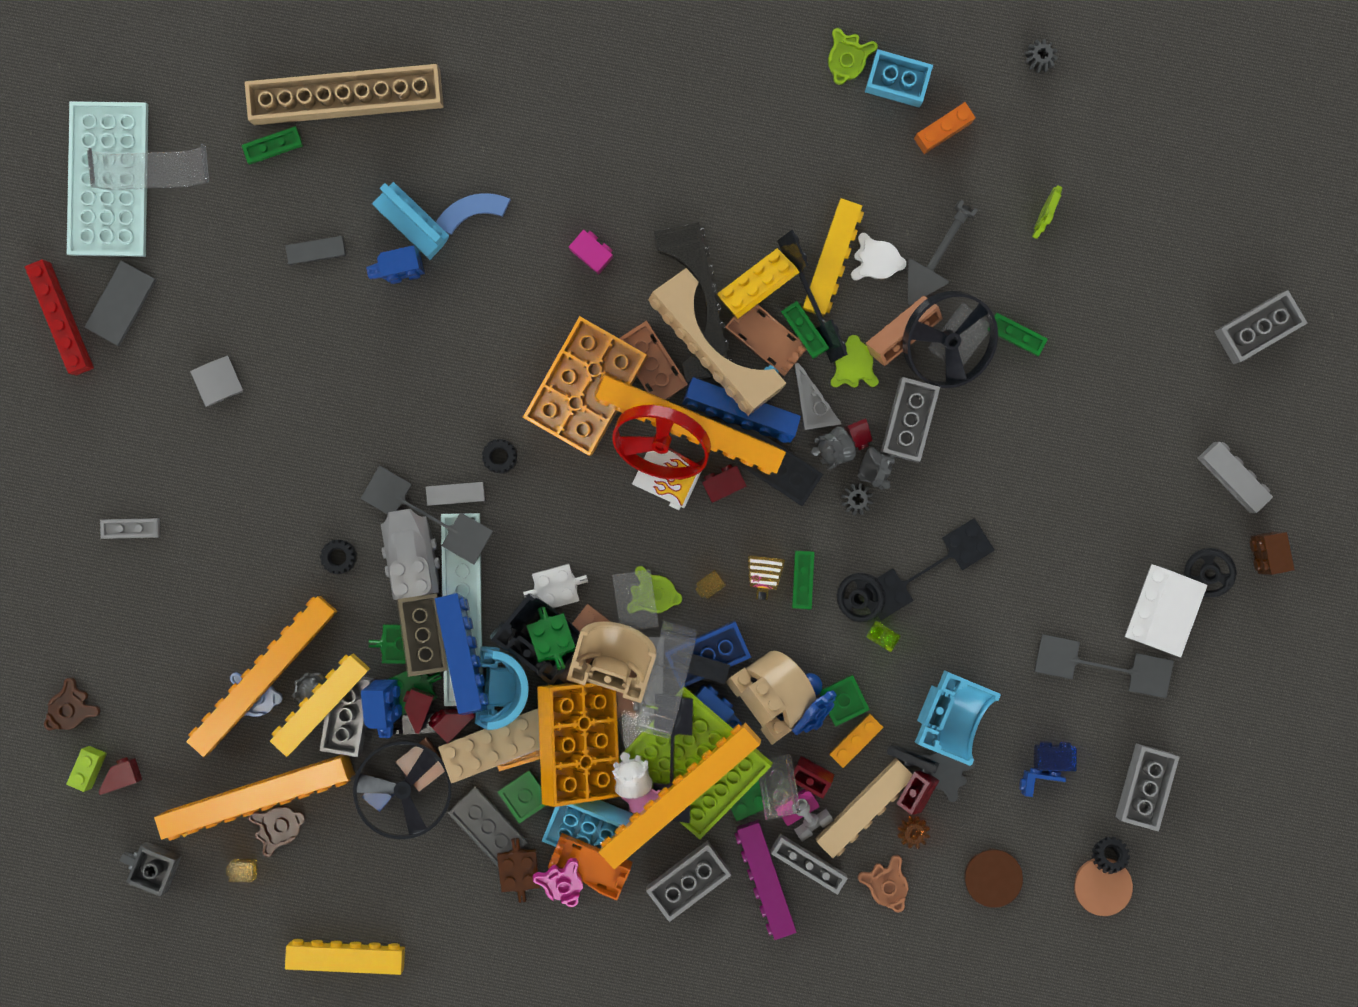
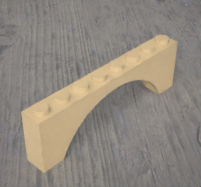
(745, 385)

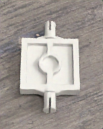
(557, 586)

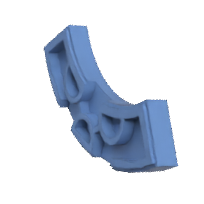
(469, 206)

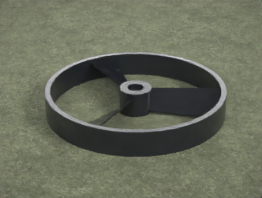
(951, 340)
(402, 790)

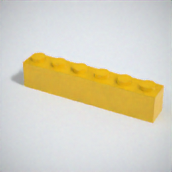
(833, 254)
(319, 705)
(345, 957)

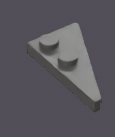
(814, 408)

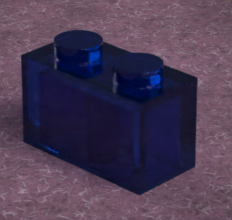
(1055, 757)

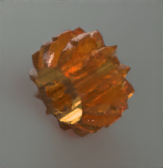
(920, 832)

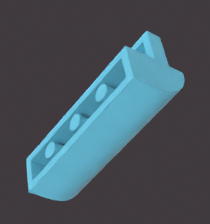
(410, 220)

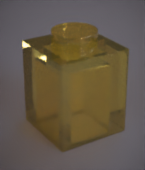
(709, 585)
(242, 870)

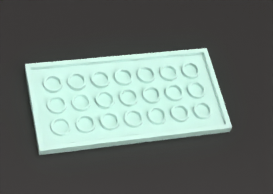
(105, 219)

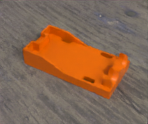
(591, 866)

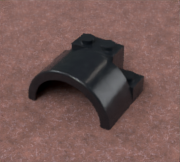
(519, 641)

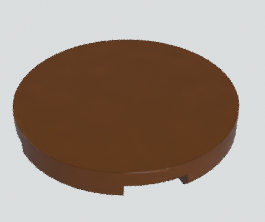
(993, 878)

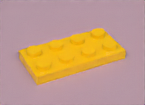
(757, 283)

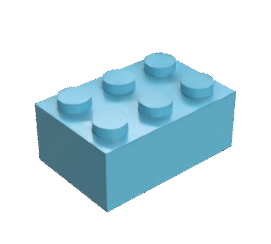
(898, 78)

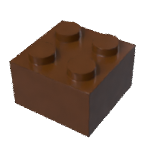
(1272, 553)

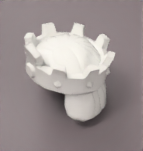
(632, 777)

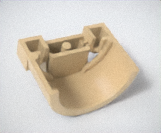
(615, 652)
(778, 690)

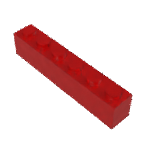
(59, 317)

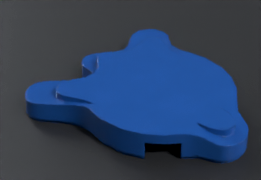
(816, 713)

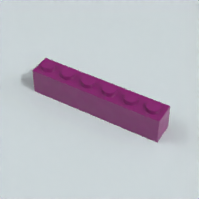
(766, 880)

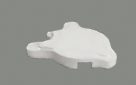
(877, 259)

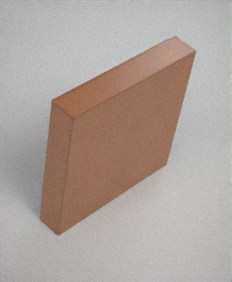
(408, 760)

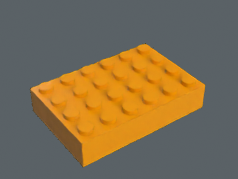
(566, 397)
(577, 743)

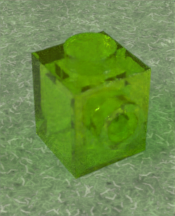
(883, 636)

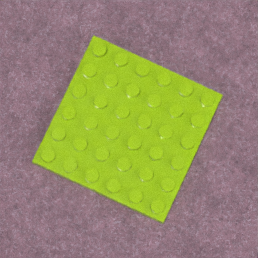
(707, 731)

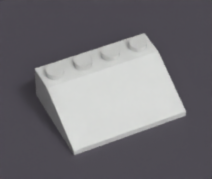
(1166, 610)

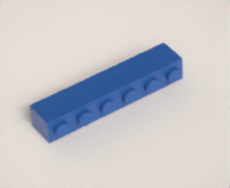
(766, 419)

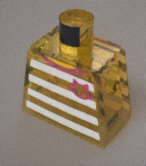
(764, 574)

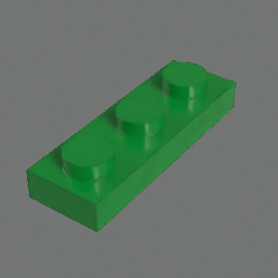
(272, 145)
(805, 330)
(1019, 335)
(803, 579)

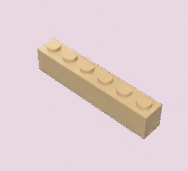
(864, 808)

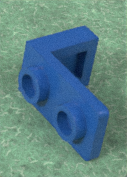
(1028, 781)

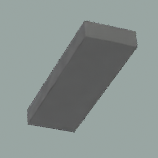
(315, 250)

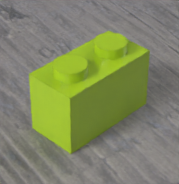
(86, 768)

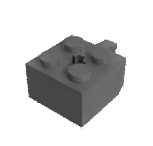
(142, 872)

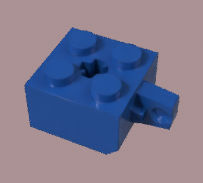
(397, 265)
(381, 706)
(721, 707)

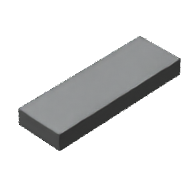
(455, 493)
(130, 528)

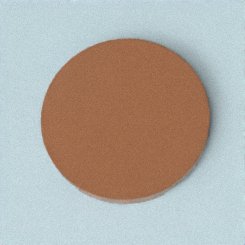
(1102, 892)

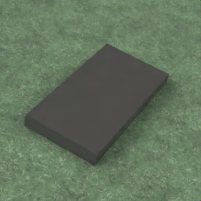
(120, 303)
(485, 824)

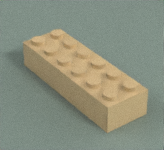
(491, 747)

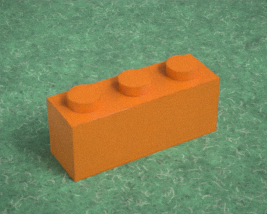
(944, 128)

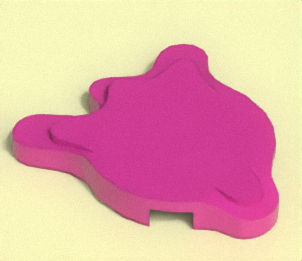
(561, 883)

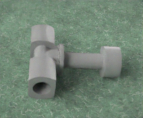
(811, 821)

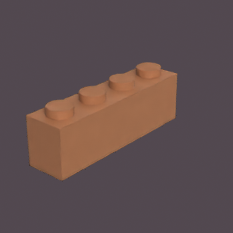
(889, 341)

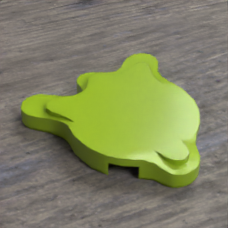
(848, 56)
(1047, 212)
(855, 365)
(664, 592)

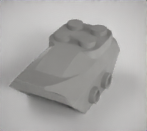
(410, 555)

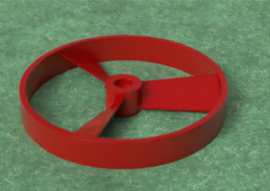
(665, 417)

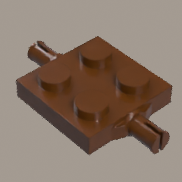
(517, 870)

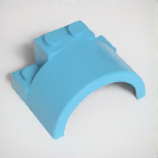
(505, 688)
(952, 716)

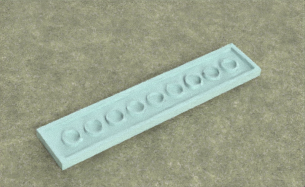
(465, 579)

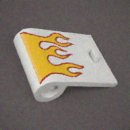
(674, 491)

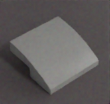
(216, 381)

